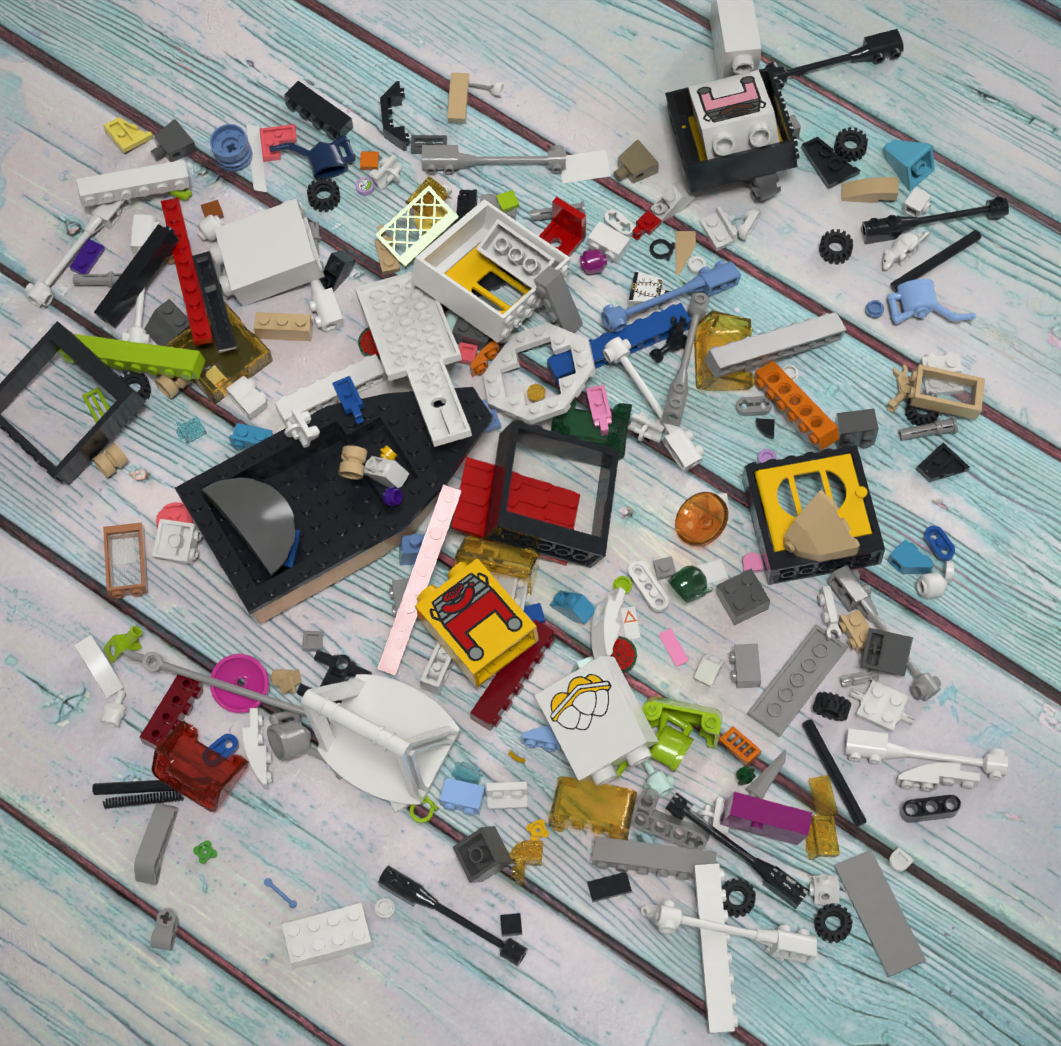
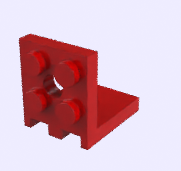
(566, 227)

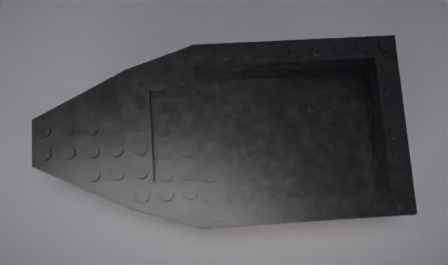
(339, 518)

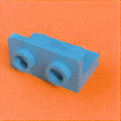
(247, 436)

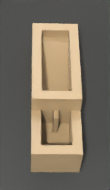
(458, 98)
(870, 190)

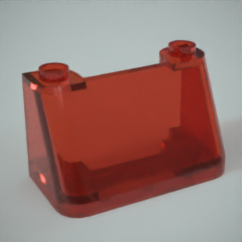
(195, 768)

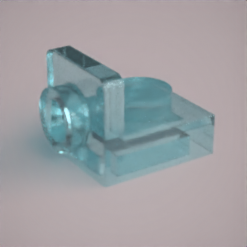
(190, 430)

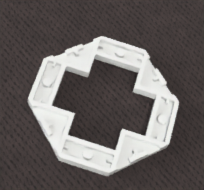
(508, 360)

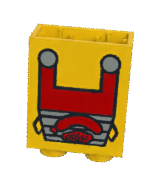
(475, 621)

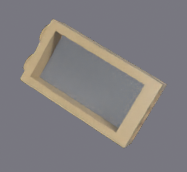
(946, 391)

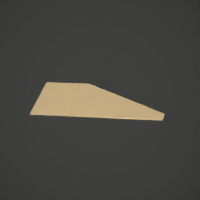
(684, 247)

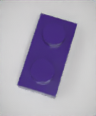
(87, 257)

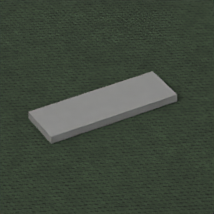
(797, 681)
(879, 913)

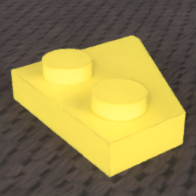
(125, 134)

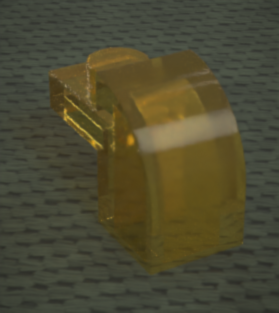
(523, 854)

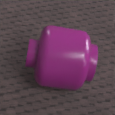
(593, 261)

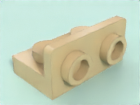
(855, 629)

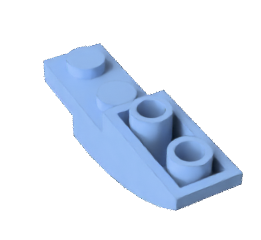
(541, 737)

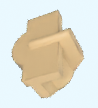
(286, 679)

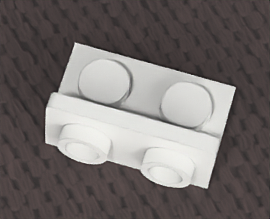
(719, 229)
(507, 795)

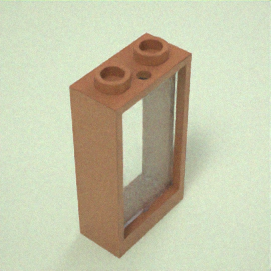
(125, 560)

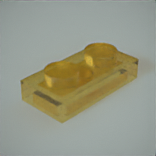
(823, 796)

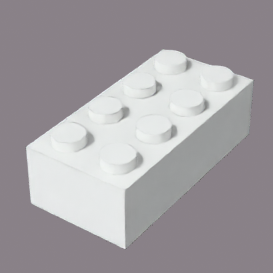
(515, 253)
(327, 935)

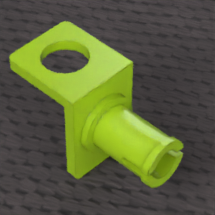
(122, 642)

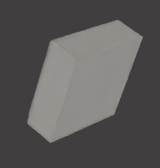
(312, 641)

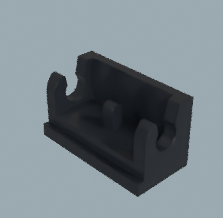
(466, 202)

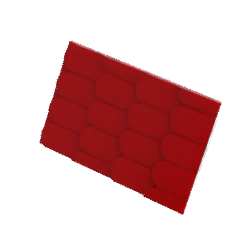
(526, 497)

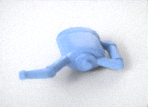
(919, 299)

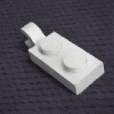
(829, 615)

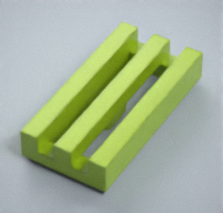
(91, 393)

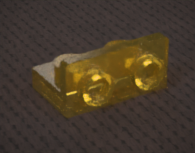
(822, 838)

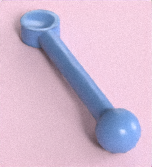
(268, 883)

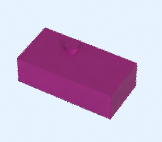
(766, 818)

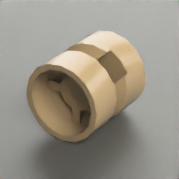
(169, 387)
(110, 460)
(352, 462)

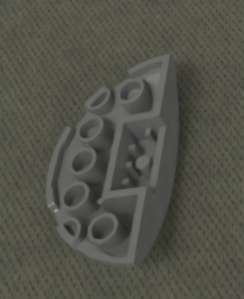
(258, 516)

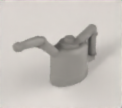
(291, 738)

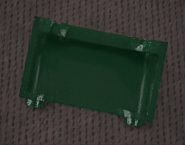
(580, 424)

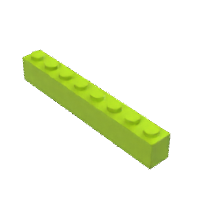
(144, 357)

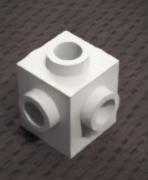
(825, 889)

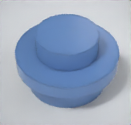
(874, 309)

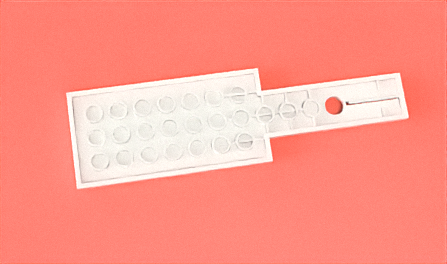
(418, 344)

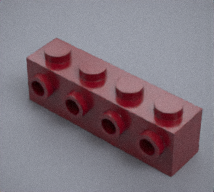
(171, 710)

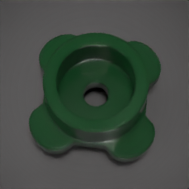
(745, 775)

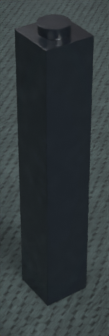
(136, 275)

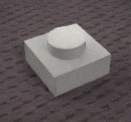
(664, 568)

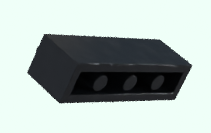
(318, 111)

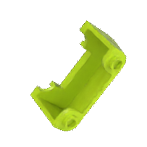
(702, 716)

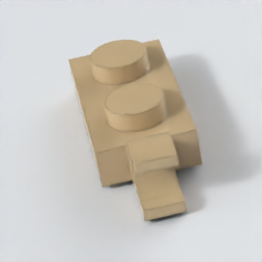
(387, 260)

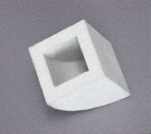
(709, 669)

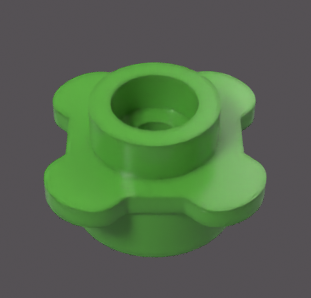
(206, 845)

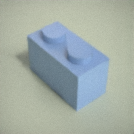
(462, 796)

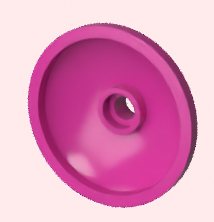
(231, 670)

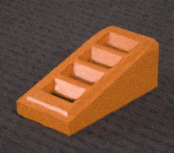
(746, 761)

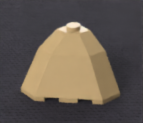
(820, 532)

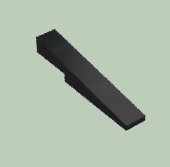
(214, 301)

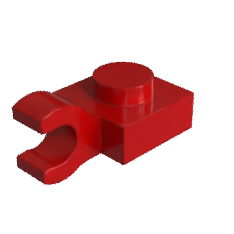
(646, 224)

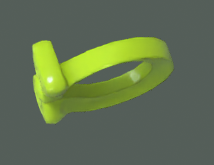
(423, 820)

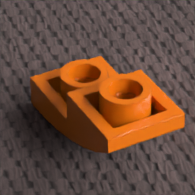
(480, 362)

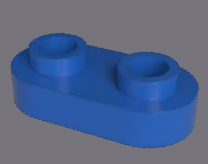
(940, 544)
(219, 745)

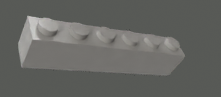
(649, 857)

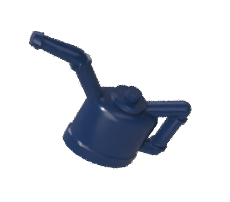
(324, 157)

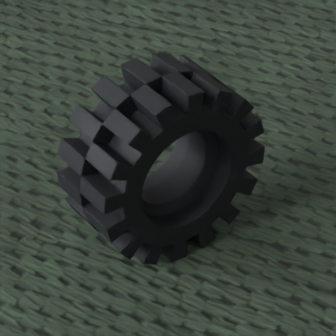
(851, 135)
(323, 185)
(836, 237)
(140, 379)
(919, 418)
(832, 706)
(746, 889)
(827, 934)

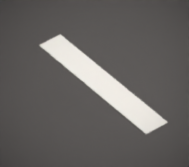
(257, 160)

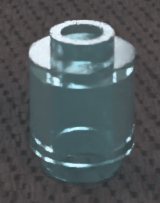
(467, 773)

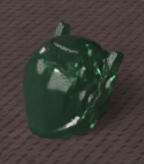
(690, 583)

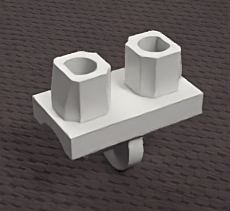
(388, 172)
(298, 427)
(646, 428)
(714, 815)

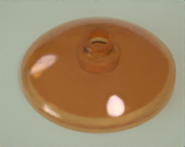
(694, 516)

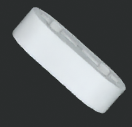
(620, 223)

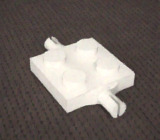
(882, 706)

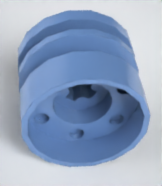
(231, 147)

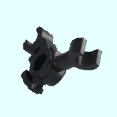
(675, 340)

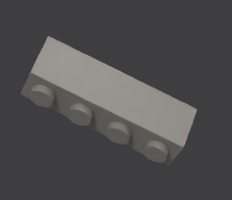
(557, 299)

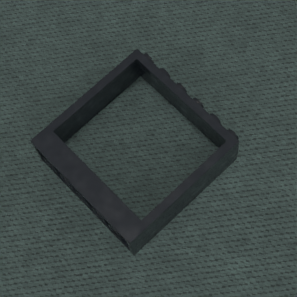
(106, 427)
(539, 535)

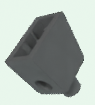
(173, 143)

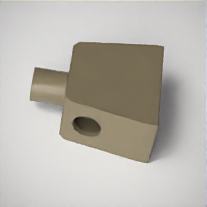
(636, 163)

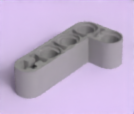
(671, 823)
(153, 844)

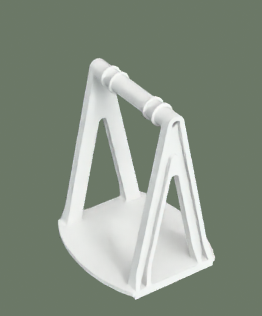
(381, 735)

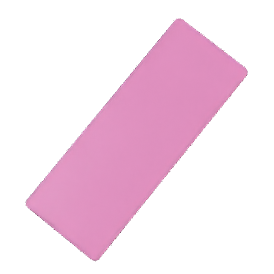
(673, 647)

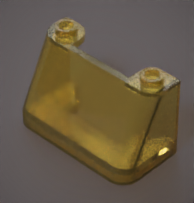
(718, 330)

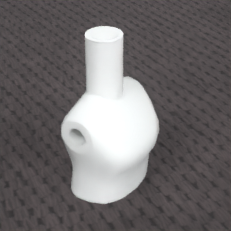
(114, 711)

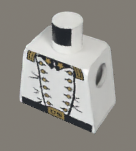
(645, 288)

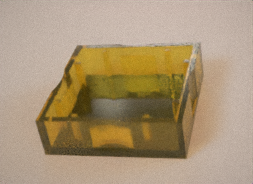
(228, 366)

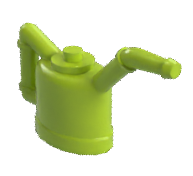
(671, 744)

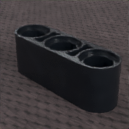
(923, 814)

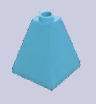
(910, 161)

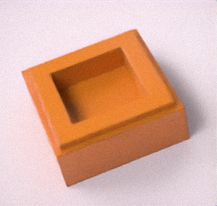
(369, 160)

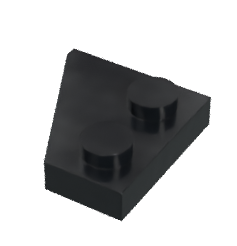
(942, 464)

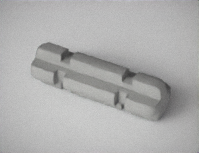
(859, 678)

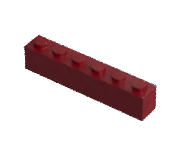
(509, 681)

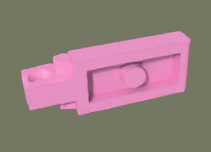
(599, 408)

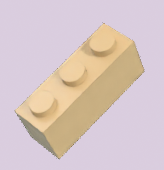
(283, 326)

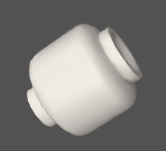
(207, 227)
(931, 585)

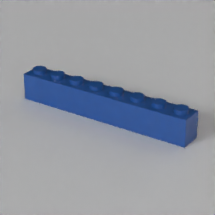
(640, 335)

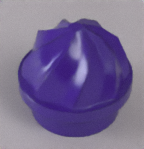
(392, 496)

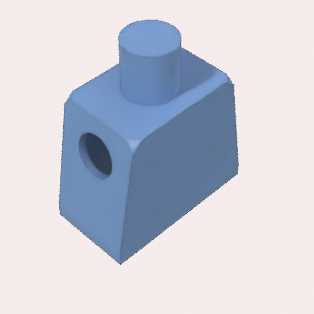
(409, 548)

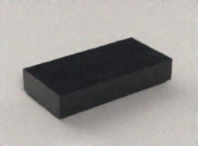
(609, 887)

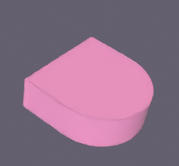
(753, 561)

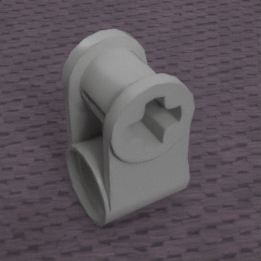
(164, 934)

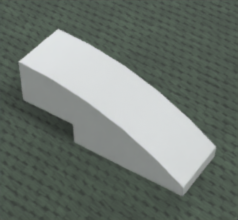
(99, 666)

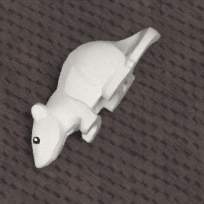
(904, 246)

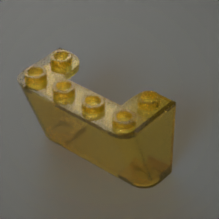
(592, 807)

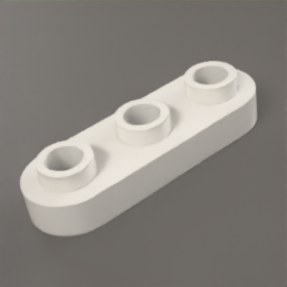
(647, 579)

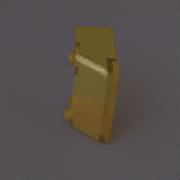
(500, 558)

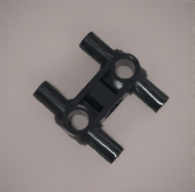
(335, 674)

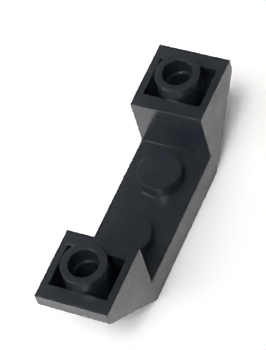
(389, 99)

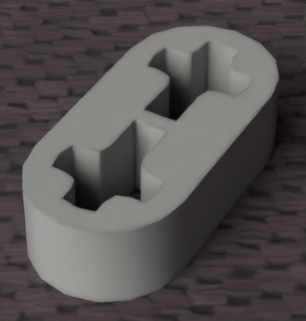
(754, 406)

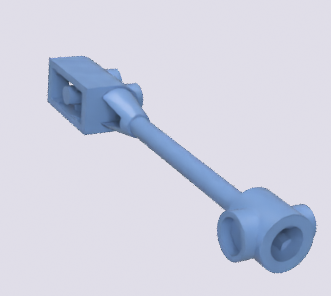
(708, 280)

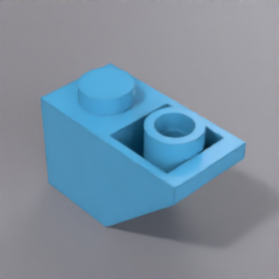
(909, 560)
(573, 606)

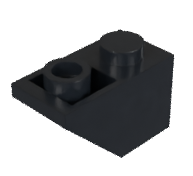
(337, 269)

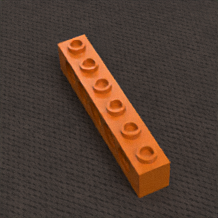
(796, 405)

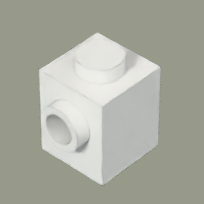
(917, 203)

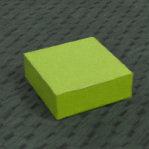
(507, 201)

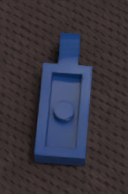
(349, 398)

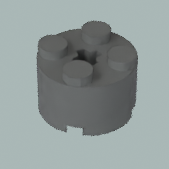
(763, 186)

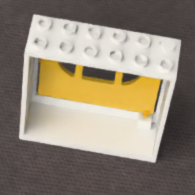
(455, 266)

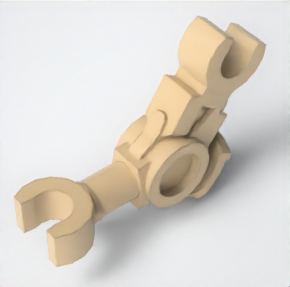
(904, 386)

